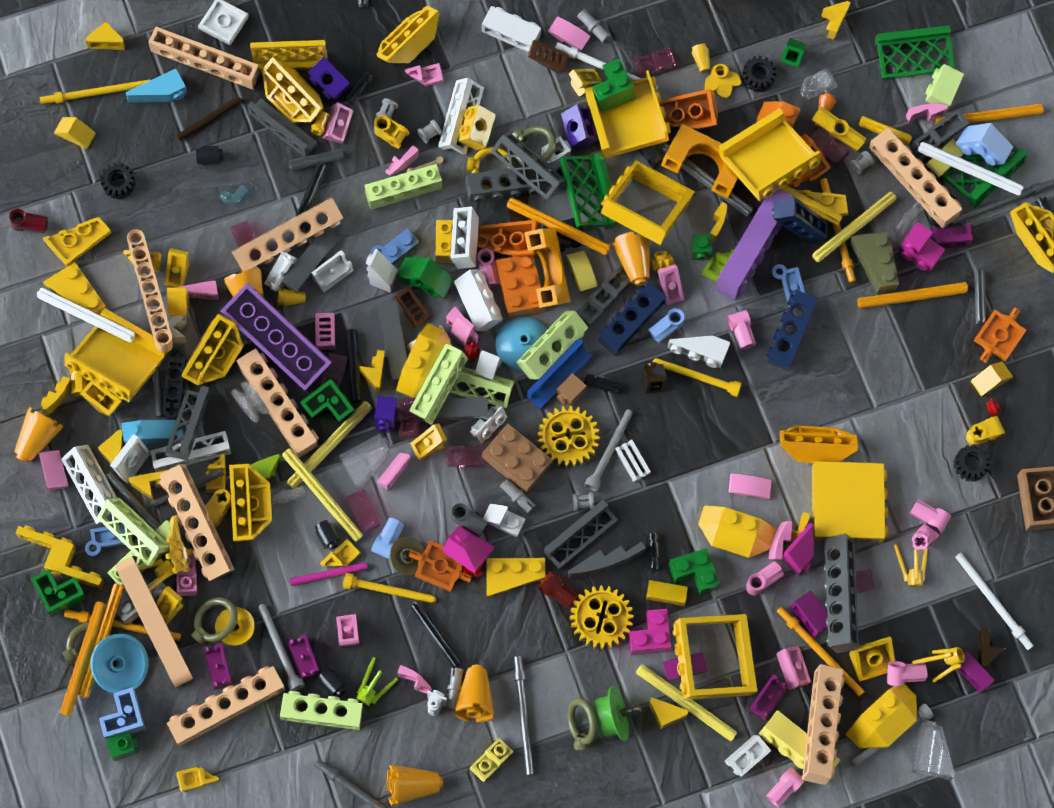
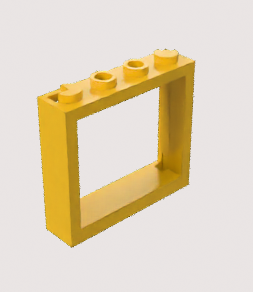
(657, 182)
(744, 657)

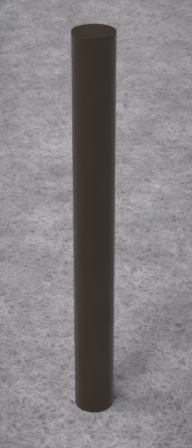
(207, 119)

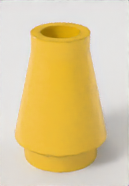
(701, 56)
(288, 297)

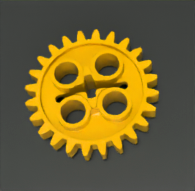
(564, 420)
(618, 621)

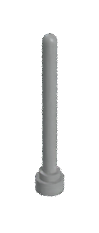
(593, 482)
(294, 682)
(923, 713)

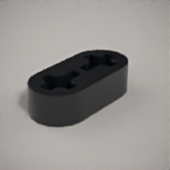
(651, 156)

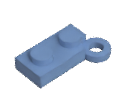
(398, 246)
(790, 280)
(103, 538)

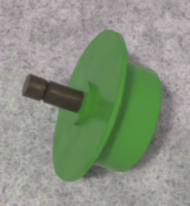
(613, 714)

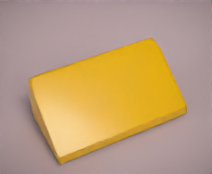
(666, 593)

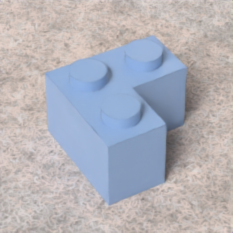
(986, 141)
(128, 716)

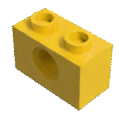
(476, 127)
(444, 241)

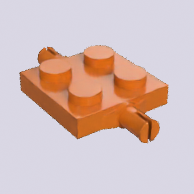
(1000, 335)
(438, 567)

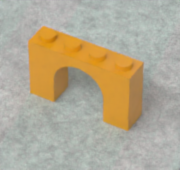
(693, 142)
(555, 286)

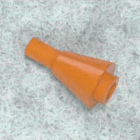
(827, 102)

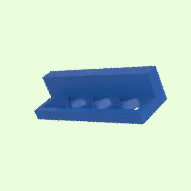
(570, 362)

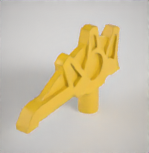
(177, 552)

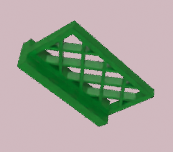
(913, 36)
(599, 175)
(985, 188)

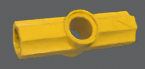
(848, 136)

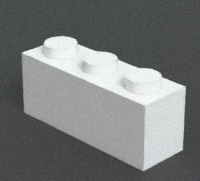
(510, 28)
(464, 237)
(478, 300)

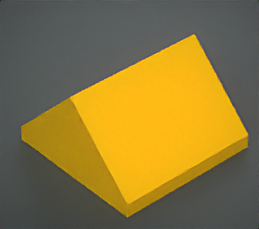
(872, 658)

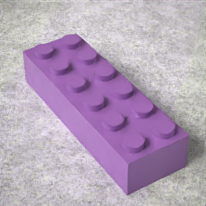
(750, 248)
(276, 336)

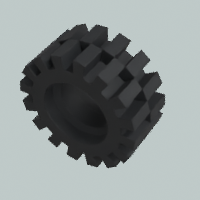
(759, 64)
(118, 170)
(968, 473)

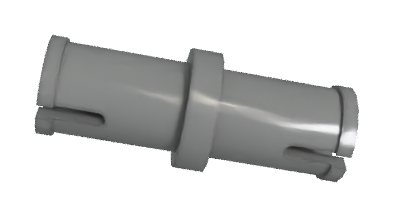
(593, 25)
(517, 495)
(454, 687)

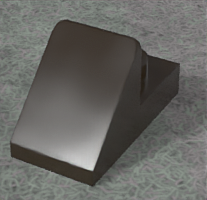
(986, 653)

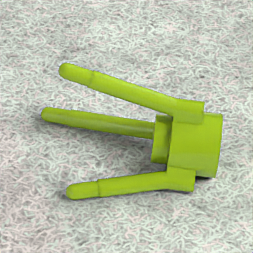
(367, 694)

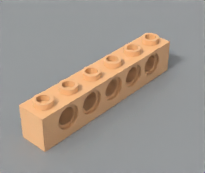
(204, 58)
(916, 187)
(333, 219)
(300, 445)
(206, 527)
(220, 716)
(813, 770)

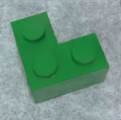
(617, 88)
(426, 275)
(329, 397)
(696, 566)
(57, 597)

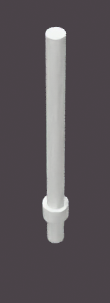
(574, 53)
(1017, 631)

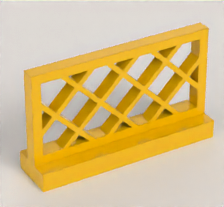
(296, 54)

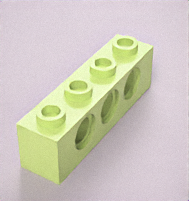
(403, 186)
(542, 347)
(351, 720)

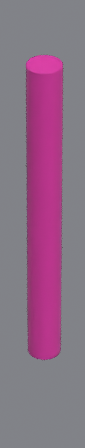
(328, 574)

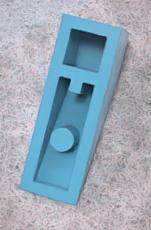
(161, 89)
(150, 430)

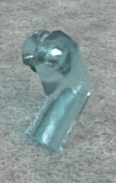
(229, 198)

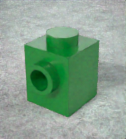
(793, 52)
(701, 247)
(122, 745)

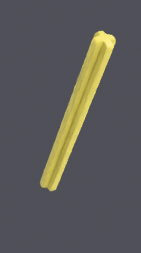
(854, 226)
(332, 441)
(322, 495)
(690, 705)

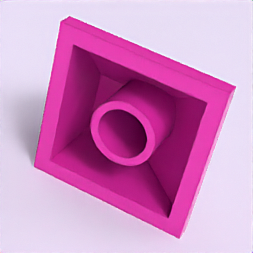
(467, 548)
(800, 552)

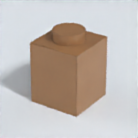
(570, 390)

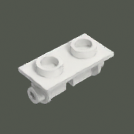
(279, 271)
(484, 430)
(435, 702)

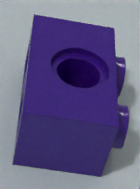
(321, 71)
(579, 126)
(386, 413)

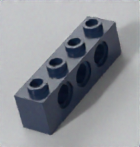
(800, 220)
(806, 304)
(616, 342)

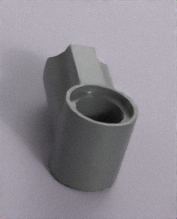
(470, 521)

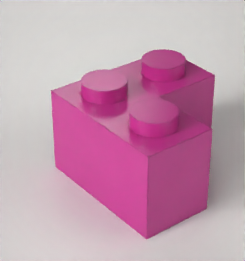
(921, 249)
(655, 638)

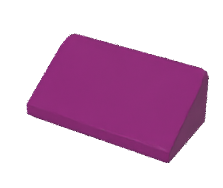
(975, 673)

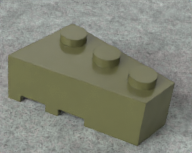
(877, 259)

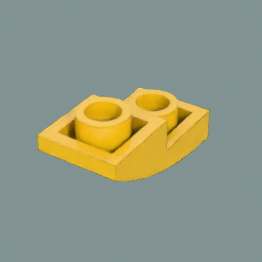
(53, 400)

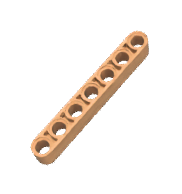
(150, 298)
(153, 622)

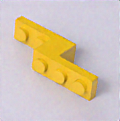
(60, 556)

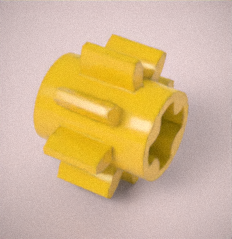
(661, 260)

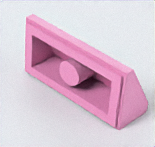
(337, 123)
(53, 470)
(394, 470)
(793, 667)

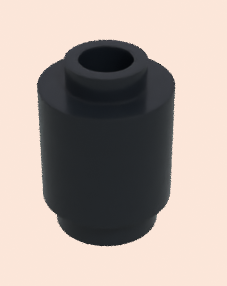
(209, 155)
(327, 535)
(332, 683)

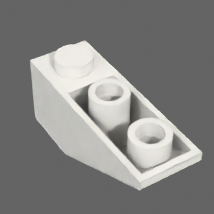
(381, 271)
(703, 348)

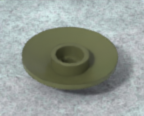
(403, 546)

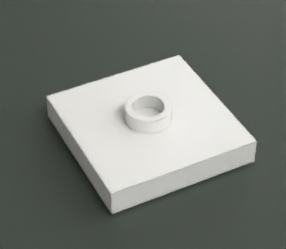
(223, 21)
(130, 458)

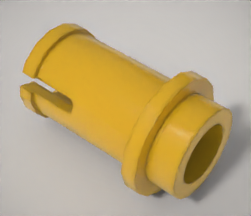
(320, 123)

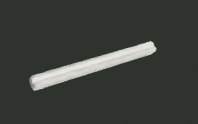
(970, 168)
(86, 315)

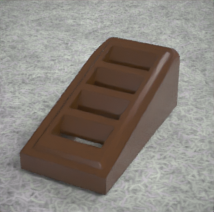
(559, 57)
(408, 291)

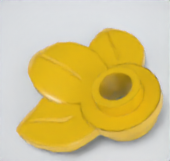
(724, 83)

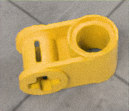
(393, 133)
(987, 430)
(217, 508)

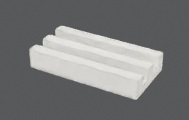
(625, 447)

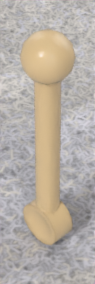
(439, 160)

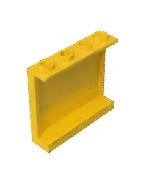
(633, 123)
(768, 155)
(114, 362)
(849, 500)

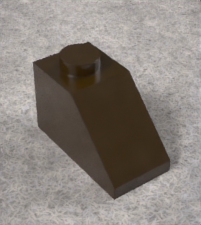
(654, 378)

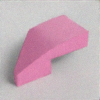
(427, 75)
(400, 164)
(420, 685)

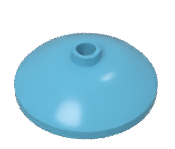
(509, 343)
(130, 658)

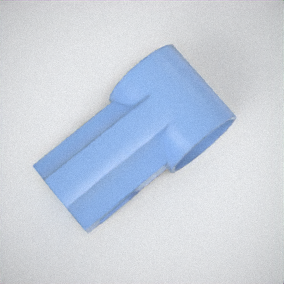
(666, 326)
(388, 536)

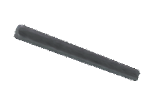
(709, 181)

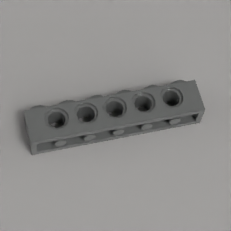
(493, 178)
(847, 639)

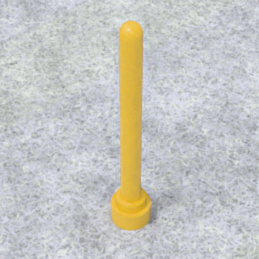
(732, 387)
(351, 581)

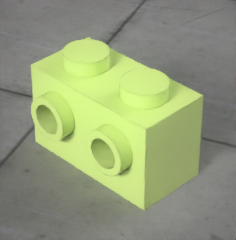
(944, 86)

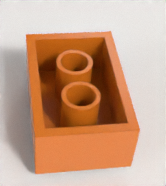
(518, 286)

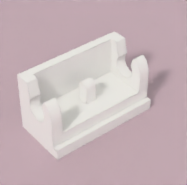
(332, 271)
(748, 755)

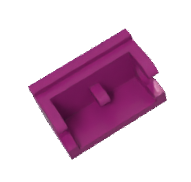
(952, 237)
(810, 614)
(303, 657)
(218, 666)
(768, 697)

